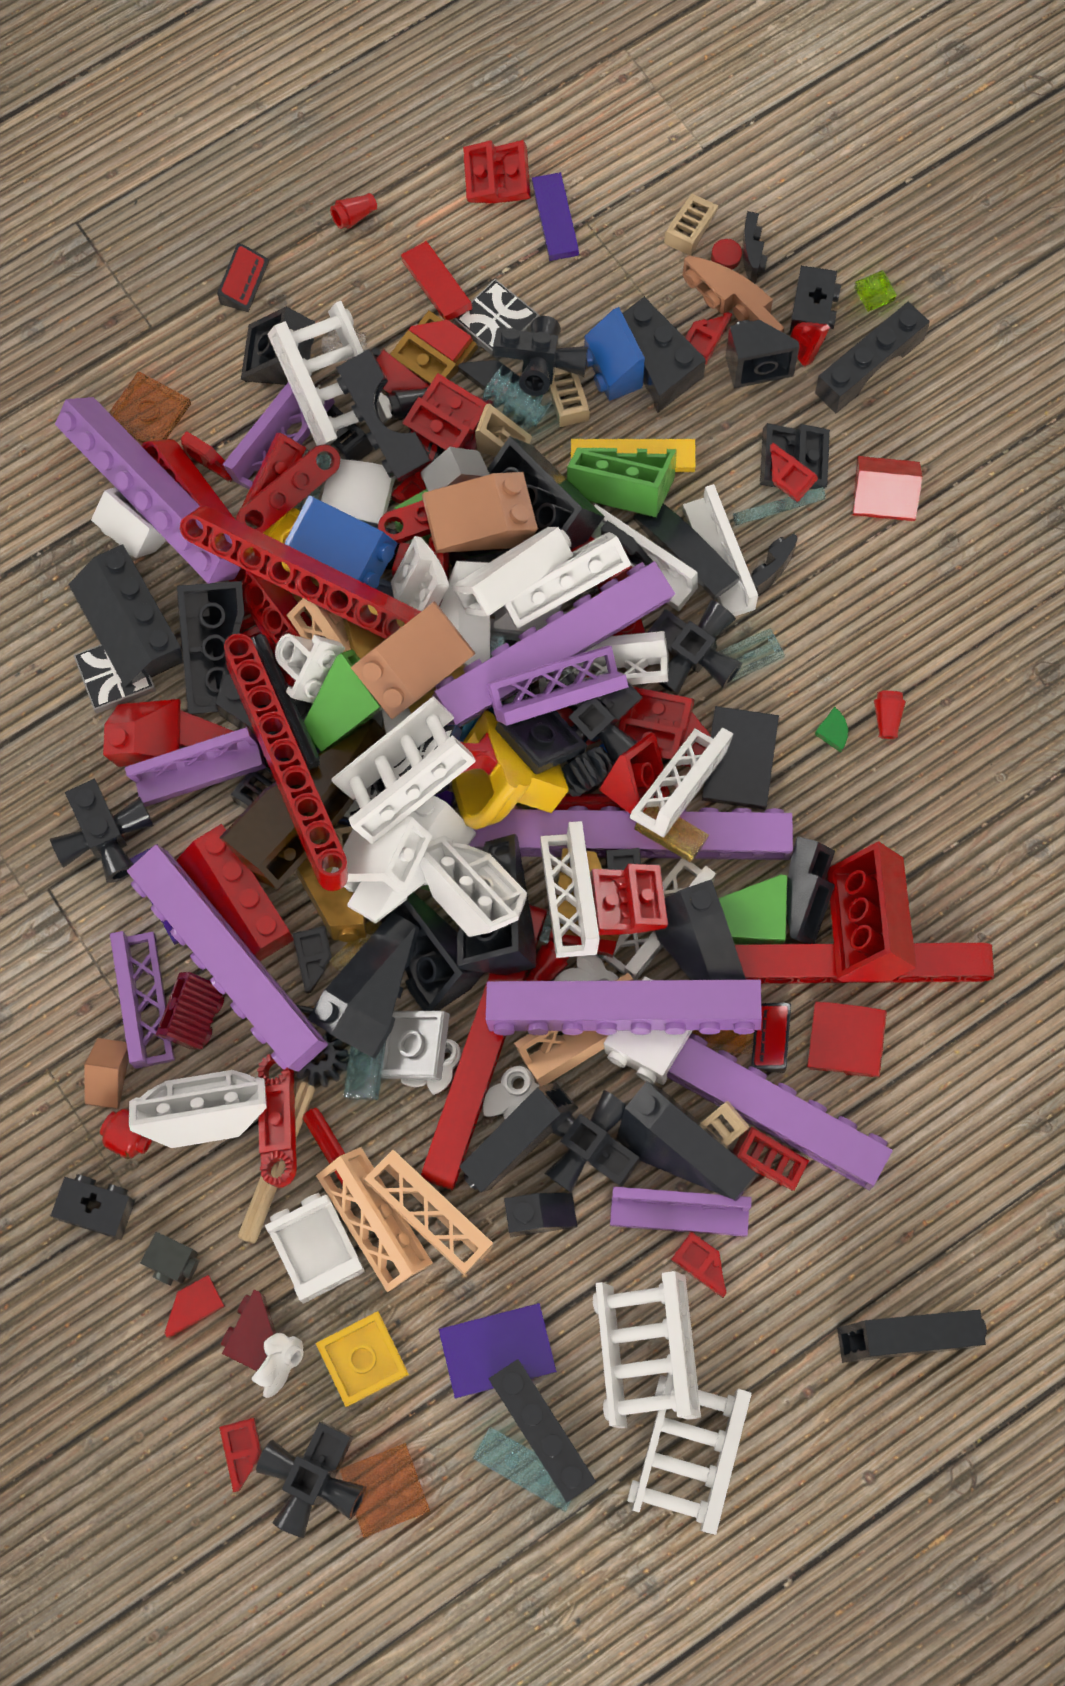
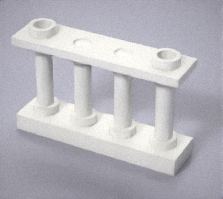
(299, 371)
(417, 784)
(679, 1362)
(714, 1477)

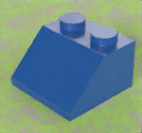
(614, 356)

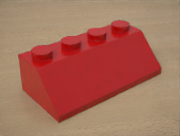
(235, 893)
(871, 916)

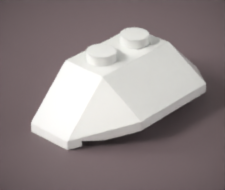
(471, 886)
(198, 1108)

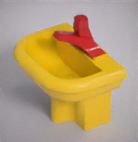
(501, 779)

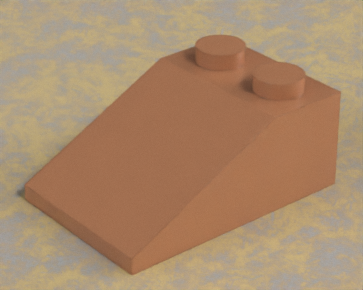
(481, 513)
(413, 660)

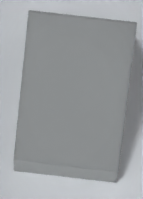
(453, 467)

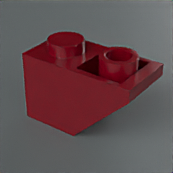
(254, 1326)

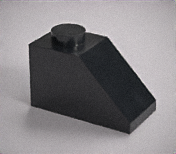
(540, 1213)

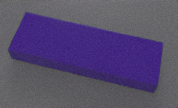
(555, 216)

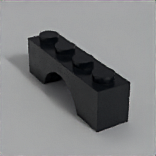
(850, 373)
(365, 381)
(542, 1430)

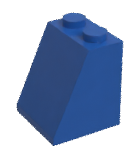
(341, 541)

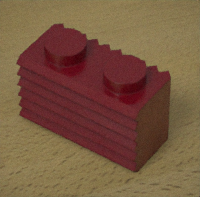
(190, 1011)

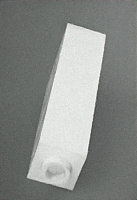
(513, 572)

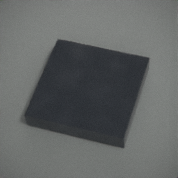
(542, 741)

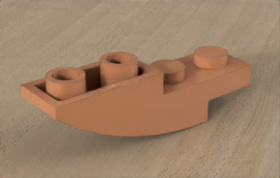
(729, 290)

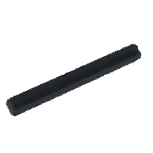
(287, 703)

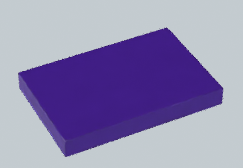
(491, 1343)

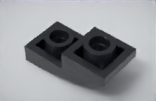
(752, 248)
(778, 558)

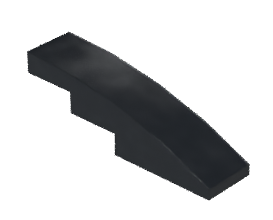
(685, 544)

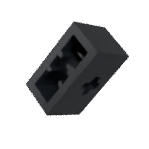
(813, 287)
(73, 1209)

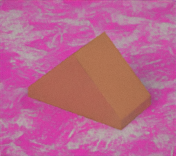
(105, 1073)

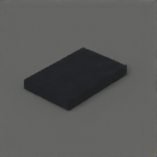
(746, 768)

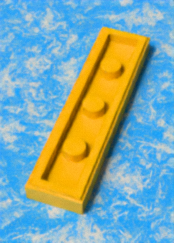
(685, 448)

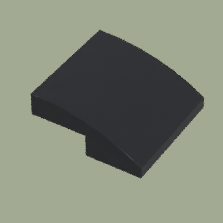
(805, 444)

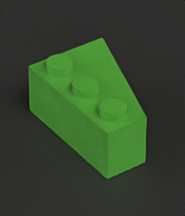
(623, 480)

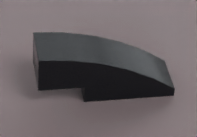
(808, 889)

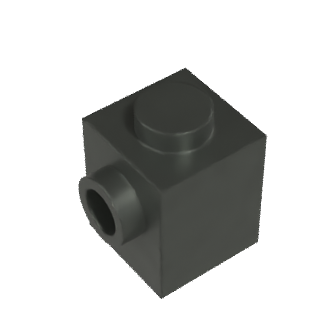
(170, 1259)

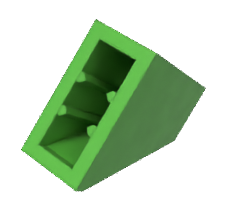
(340, 703)
(757, 912)

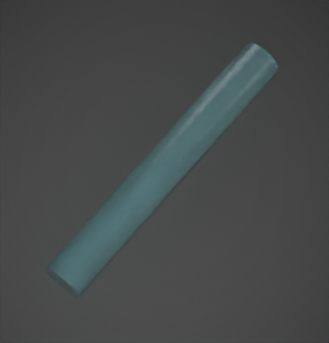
(778, 507)

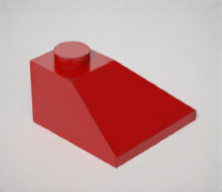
(142, 731)

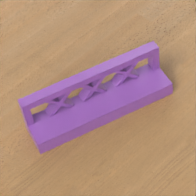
(254, 446)
(560, 697)
(197, 766)
(129, 997)
(679, 1211)

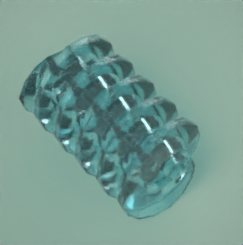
(515, 400)

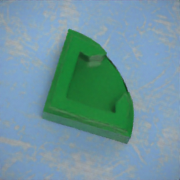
(834, 730)

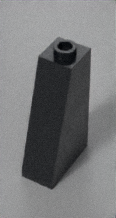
(517, 1136)
(911, 1335)

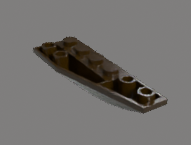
(265, 832)

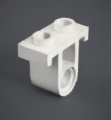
(307, 663)

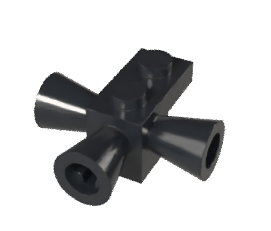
(539, 354)
(696, 646)
(597, 718)
(100, 830)
(591, 1144)
(312, 1478)

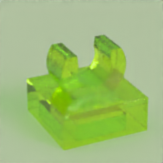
(875, 290)

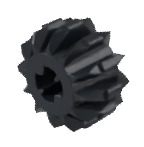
(587, 771)
(326, 1068)

